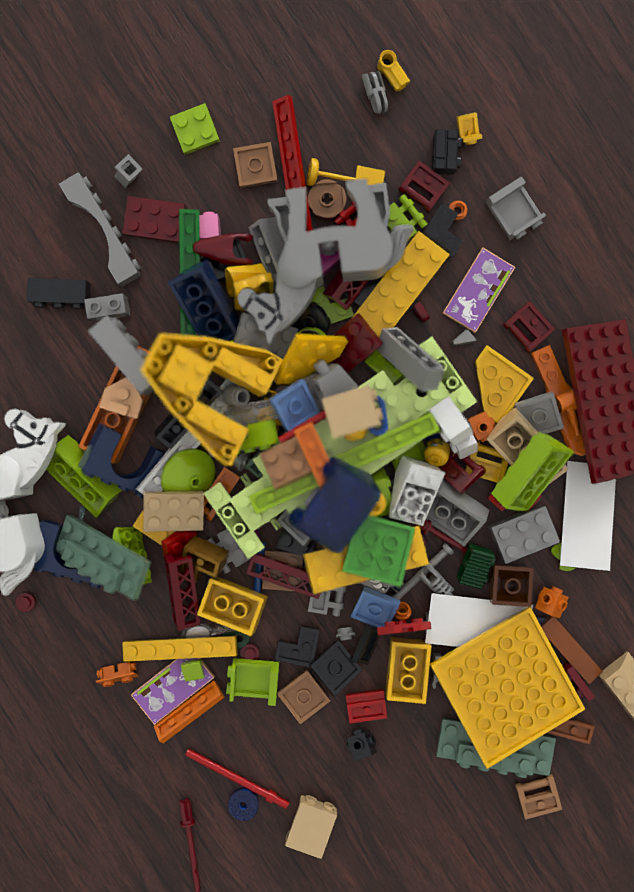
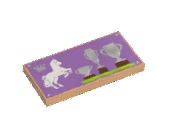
(478, 290)
(168, 690)

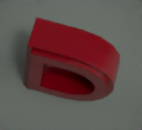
(421, 312)

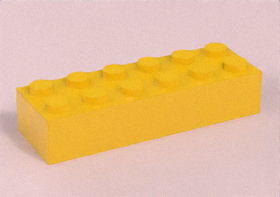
(402, 283)
(326, 572)

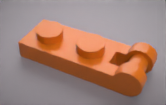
(228, 480)

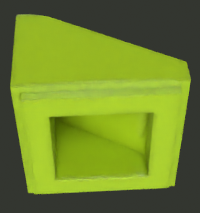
(192, 670)

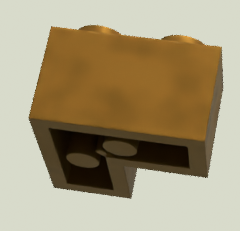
(205, 558)

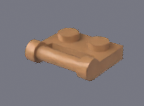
(538, 803)

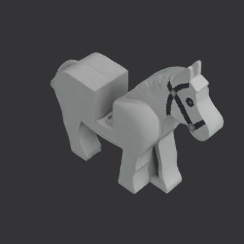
(364, 253)

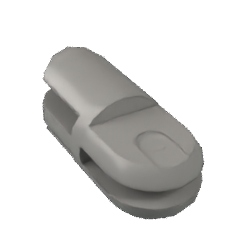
(375, 91)

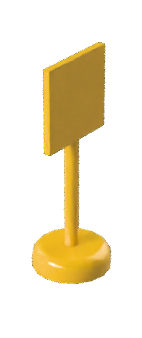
(373, 176)

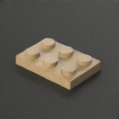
(173, 511)

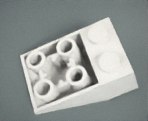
(414, 490)

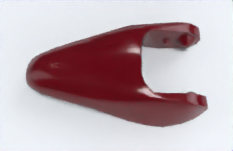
(221, 249)

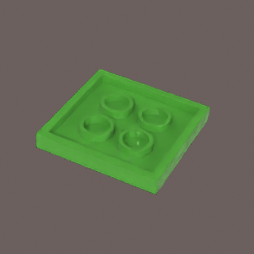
(379, 550)

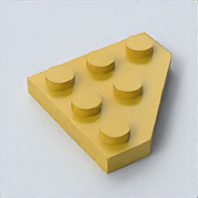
(304, 353)
(499, 383)

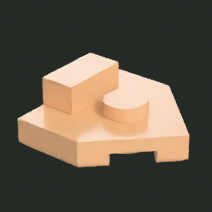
(122, 399)

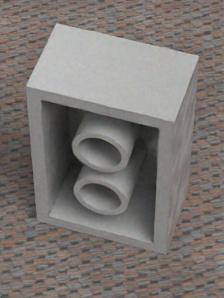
(523, 533)

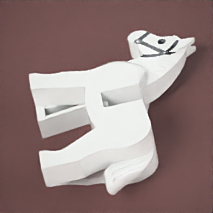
(19, 470)

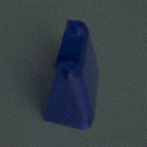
(338, 506)

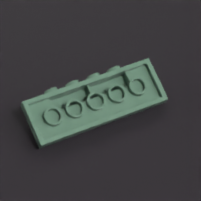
(101, 558)
(530, 759)

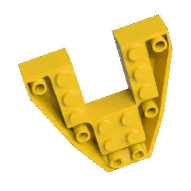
(179, 370)

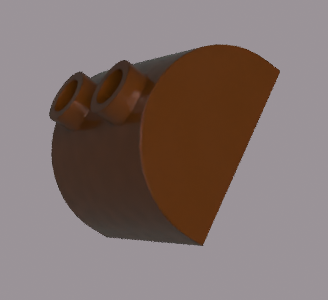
(511, 585)

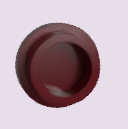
(25, 602)
(249, 651)

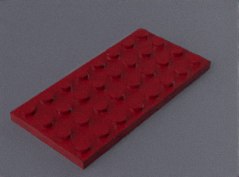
(603, 391)

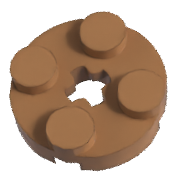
(318, 192)

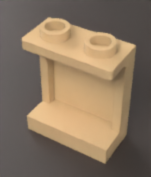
(352, 411)
(311, 826)

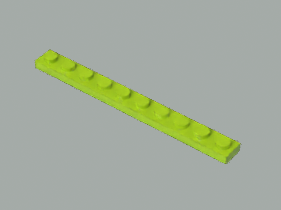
(356, 456)

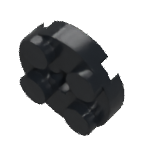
(318, 317)

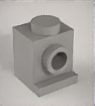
(127, 170)

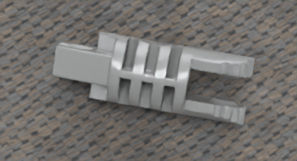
(436, 582)

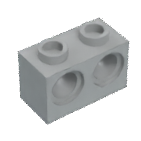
(111, 305)

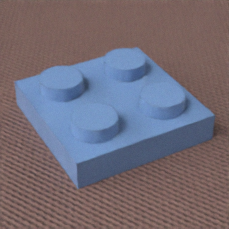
(294, 405)
(375, 607)

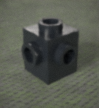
(361, 744)

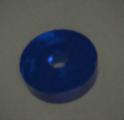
(243, 812)

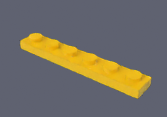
(180, 648)

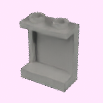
(515, 209)

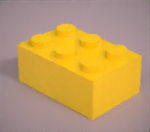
(232, 605)
(408, 670)

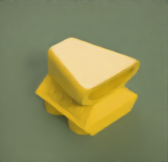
(247, 277)

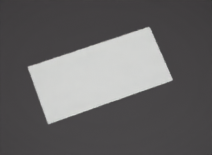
(587, 520)
(463, 618)

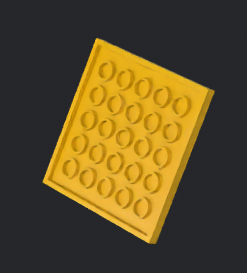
(507, 687)

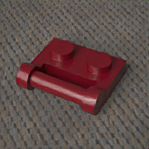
(426, 180)
(533, 322)
(458, 476)

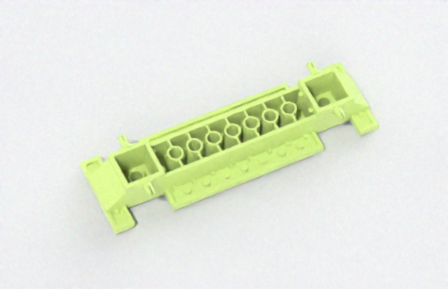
(401, 407)

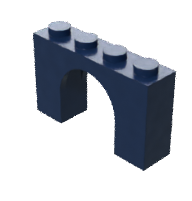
(98, 461)
(51, 560)

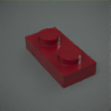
(581, 688)

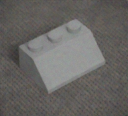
(456, 513)

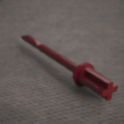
(427, 527)
(187, 822)

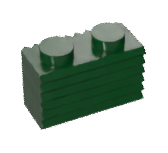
(475, 566)

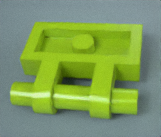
(398, 218)

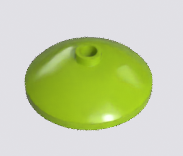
(185, 468)

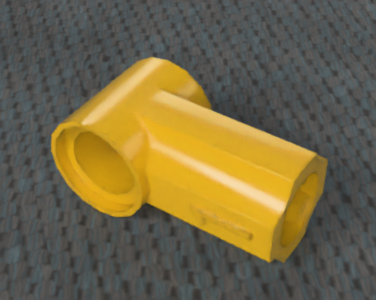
(392, 72)

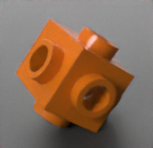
(487, 425)
(552, 601)

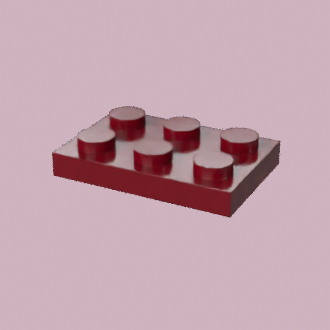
(152, 219)
(360, 344)

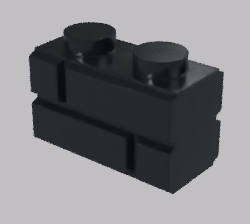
(445, 151)

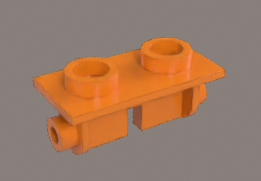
(124, 674)

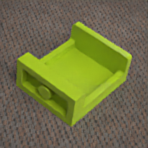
(253, 679)

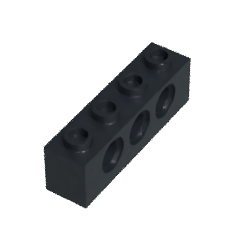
(172, 429)

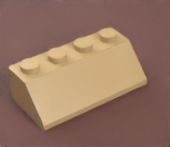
(512, 436)
(620, 681)

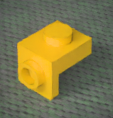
(468, 128)

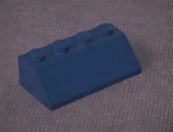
(205, 302)

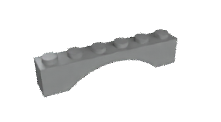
(120, 263)

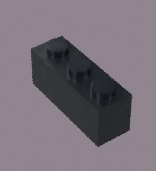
(57, 292)

